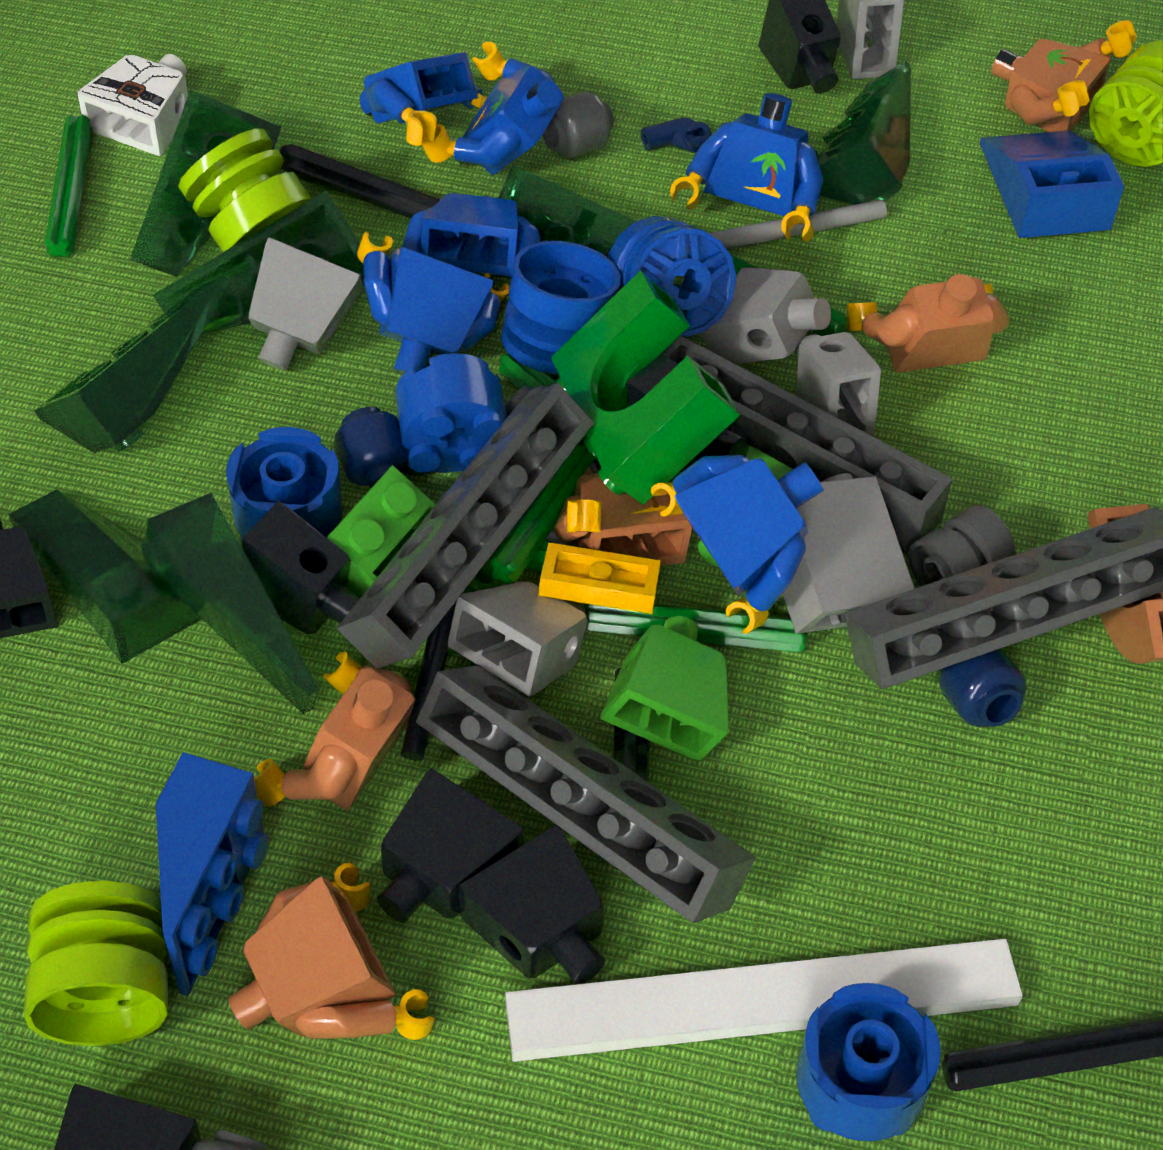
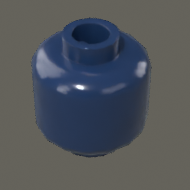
(370, 445)
(984, 689)

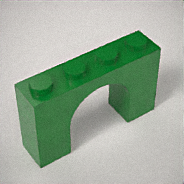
(666, 426)

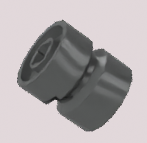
(964, 543)

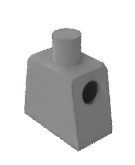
(878, 23)
(299, 302)
(766, 316)
(839, 375)
(518, 634)

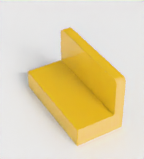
(599, 578)

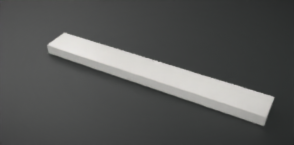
(750, 998)

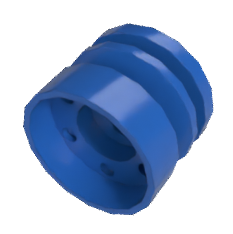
(672, 248)
(552, 296)

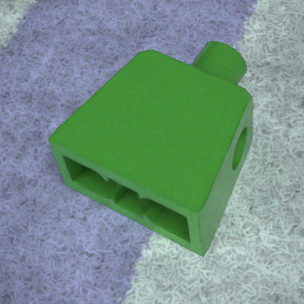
(672, 690)

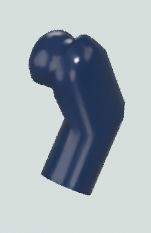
(679, 133)

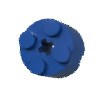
(448, 412)
(286, 468)
(873, 1096)

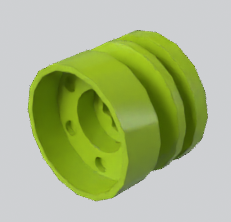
(1129, 109)
(241, 187)
(96, 964)

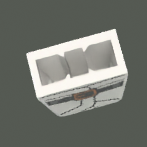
(137, 101)

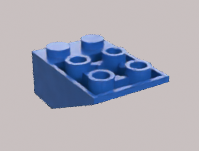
(1054, 182)
(206, 847)

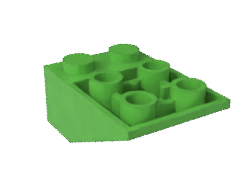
(380, 528)

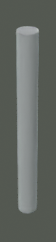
(820, 220)

